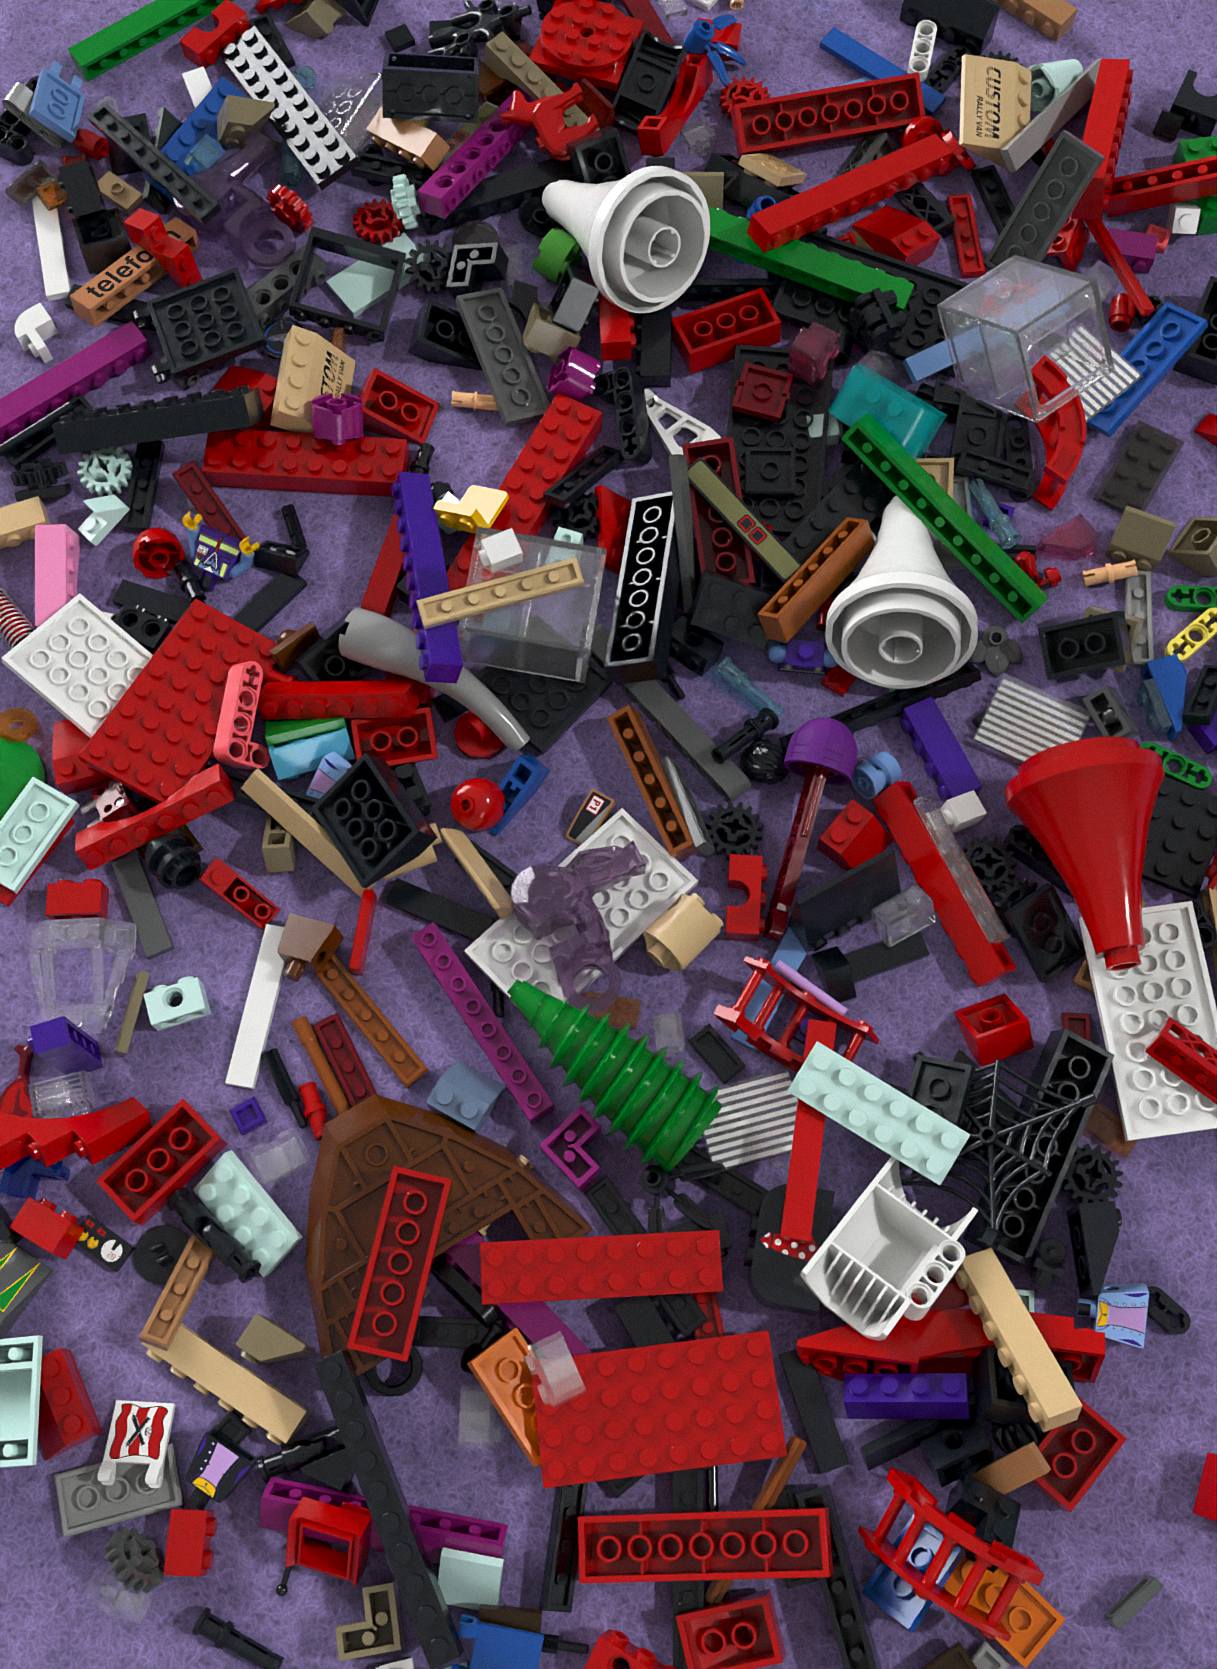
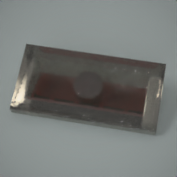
(24, 187)

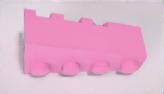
(55, 569)

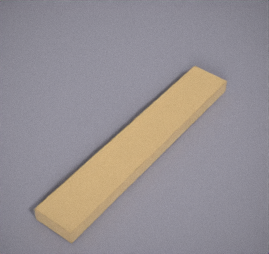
(500, 593)
(301, 826)

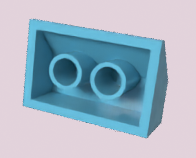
(306, 754)

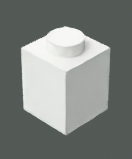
(1183, 218)
(500, 551)
(963, 811)

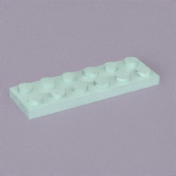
(878, 1113)

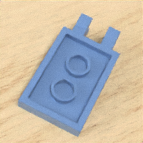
(57, 102)

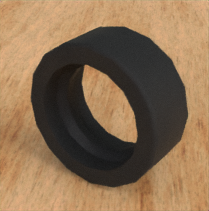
(404, 1387)

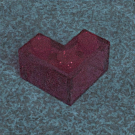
(812, 352)

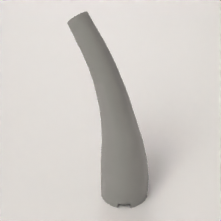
(392, 648)

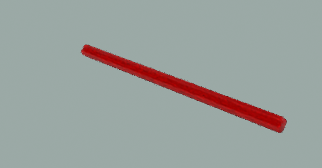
(1115, 258)

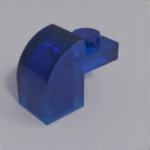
(23, 1176)

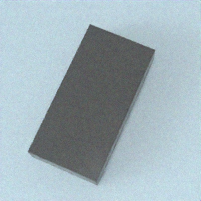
(1133, 1601)

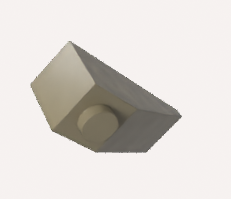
(278, 847)

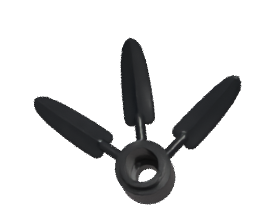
(662, 1185)

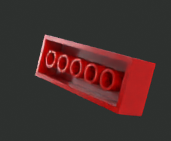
(400, 1264)

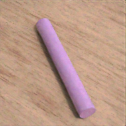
(809, 987)

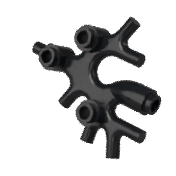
(455, 40)

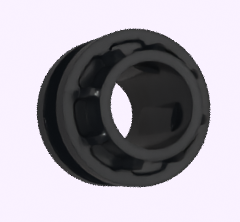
(172, 861)

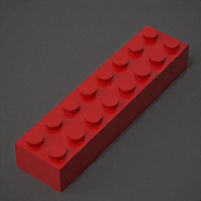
(827, 115)
(1105, 133)
(303, 462)
(601, 1267)
(705, 1546)

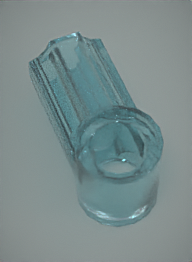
(290, 167)

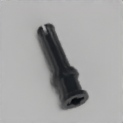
(752, 731)
(226, 1636)

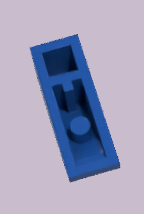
(1171, 682)
(519, 787)

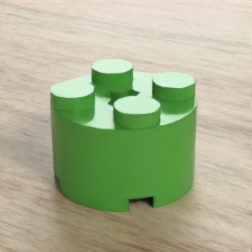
(556, 252)

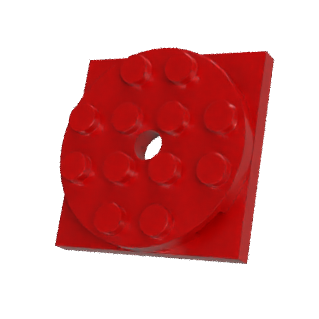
(570, 54)

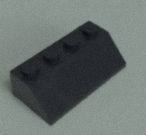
(957, 21)
(741, 186)

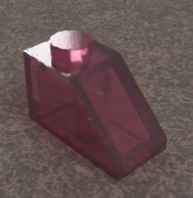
(1070, 540)

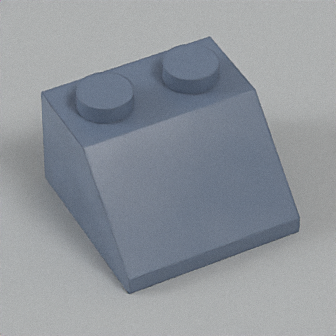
(465, 1096)

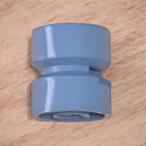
(876, 775)

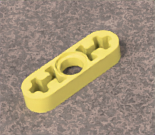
(1192, 646)

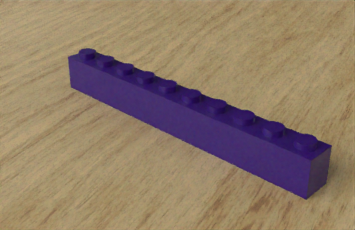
(426, 576)

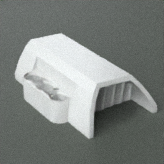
(884, 1259)

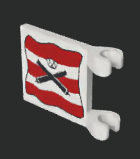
(138, 1436)

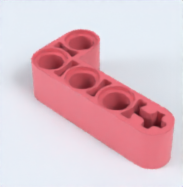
(243, 681)

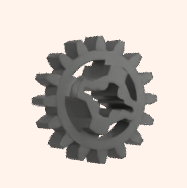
(135, 1560)

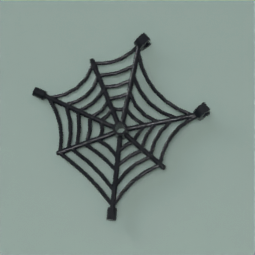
(992, 1235)

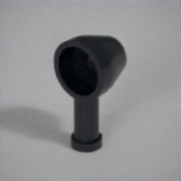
(475, 1349)

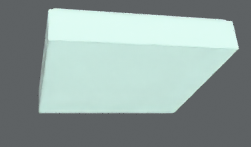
(469, 1578)

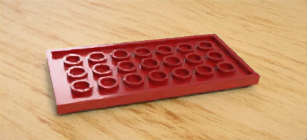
(172, 710)
(663, 1411)

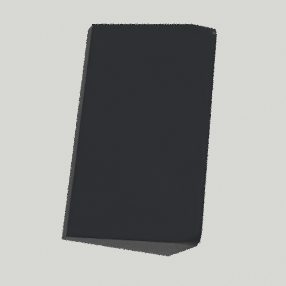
(280, 557)

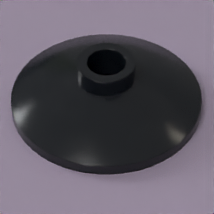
(535, 218)

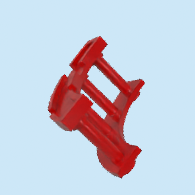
(1061, 433)
(779, 1049)
(955, 1532)

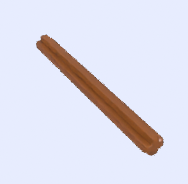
(764, 1501)

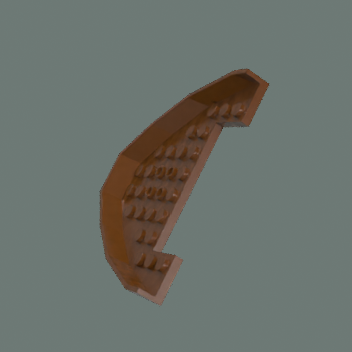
(352, 1186)

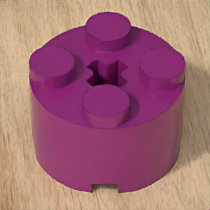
(573, 374)
(337, 418)

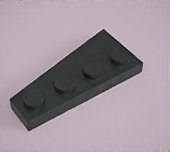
(166, 129)

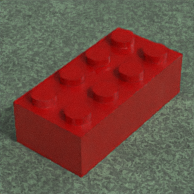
(712, 332)
(161, 1162)

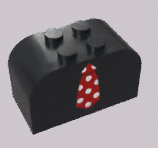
(778, 1263)

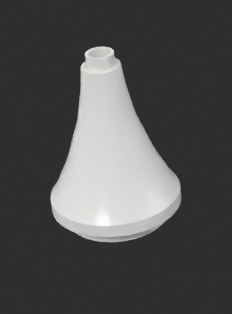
(638, 233)
(902, 613)

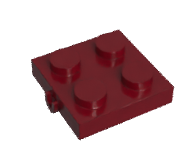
(762, 392)

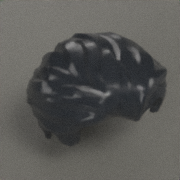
(764, 762)

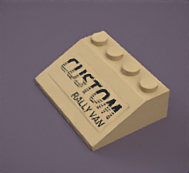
(993, 105)
(307, 370)

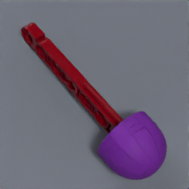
(822, 754)

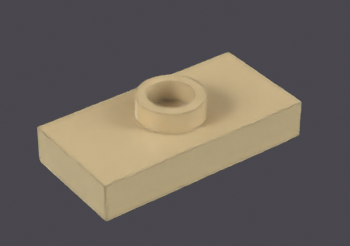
(119, 192)

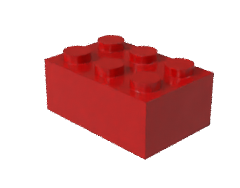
(1076, 1457)

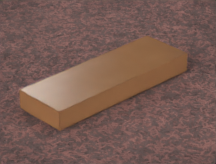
(1014, 1469)

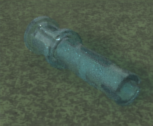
(999, 522)
(742, 678)

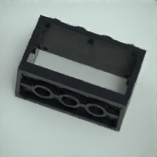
(430, 87)

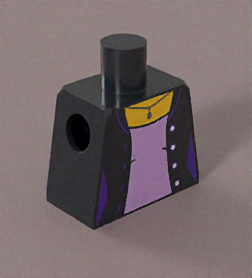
(217, 1469)

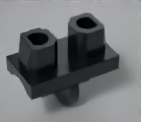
(1047, 1262)

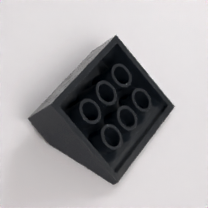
(373, 820)
(844, 901)

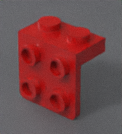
(1070, 243)

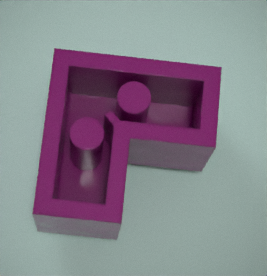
(567, 1146)

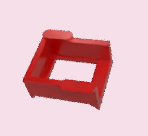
(343, 1522)

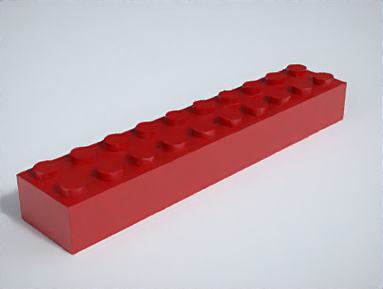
(549, 455)

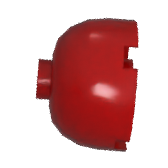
(154, 549)
(477, 804)

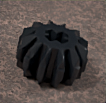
(1014, 1436)

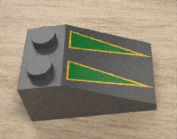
(19, 1282)

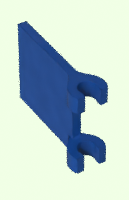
(500, 1645)

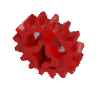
(741, 92)
(290, 208)
(378, 222)

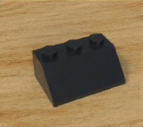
(324, 661)

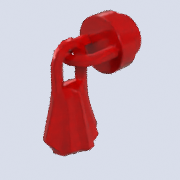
(1027, 563)

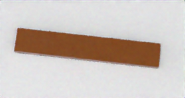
(371, 1022)

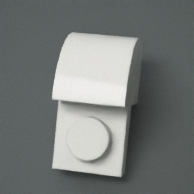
(33, 328)

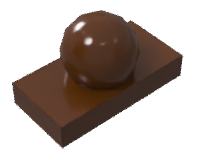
(291, 644)

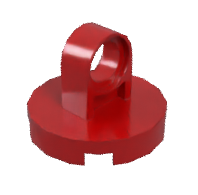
(919, 129)
(959, 155)
(476, 738)

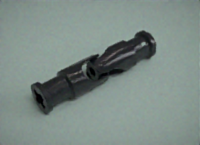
(226, 1248)
(300, 1453)

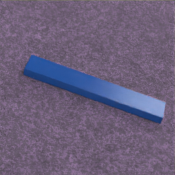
(874, 65)

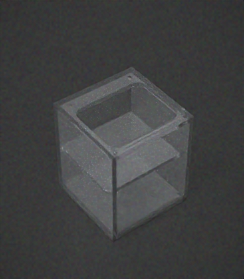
(1015, 318)
(543, 634)

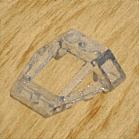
(80, 933)

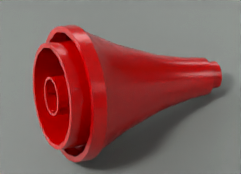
(1092, 817)

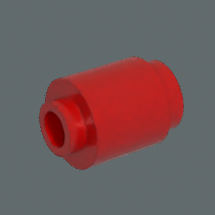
(91, 143)
(1121, 313)

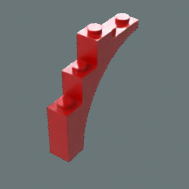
(88, 1135)

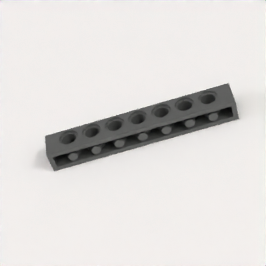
(270, 299)

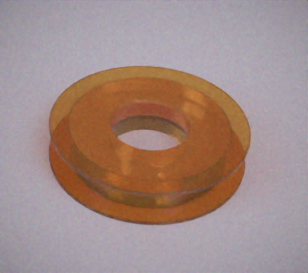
(19, 734)

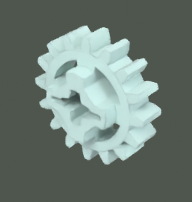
(405, 201)
(96, 479)

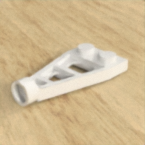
(684, 420)

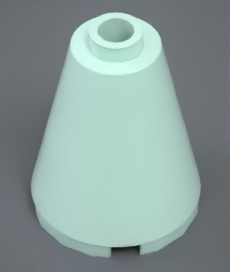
(1050, 80)

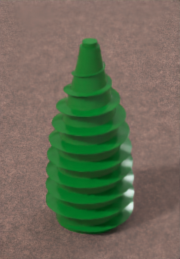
(622, 1077)

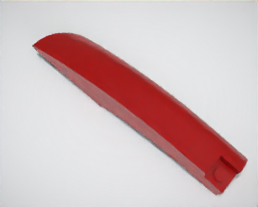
(943, 1344)

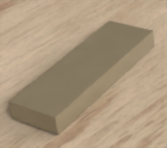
(131, 1014)

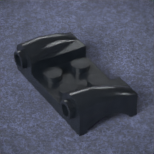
(646, 81)

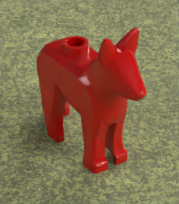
(548, 120)

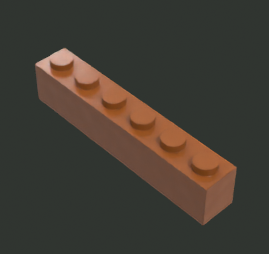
(816, 579)
(652, 781)

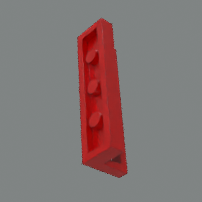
(1183, 1059)

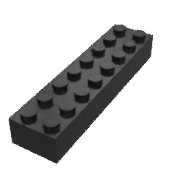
(158, 419)
(645, 593)
(1071, 1069)

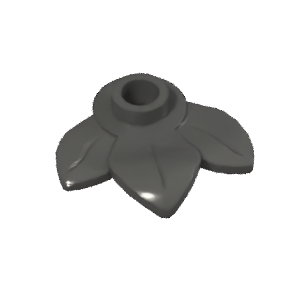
(996, 654)

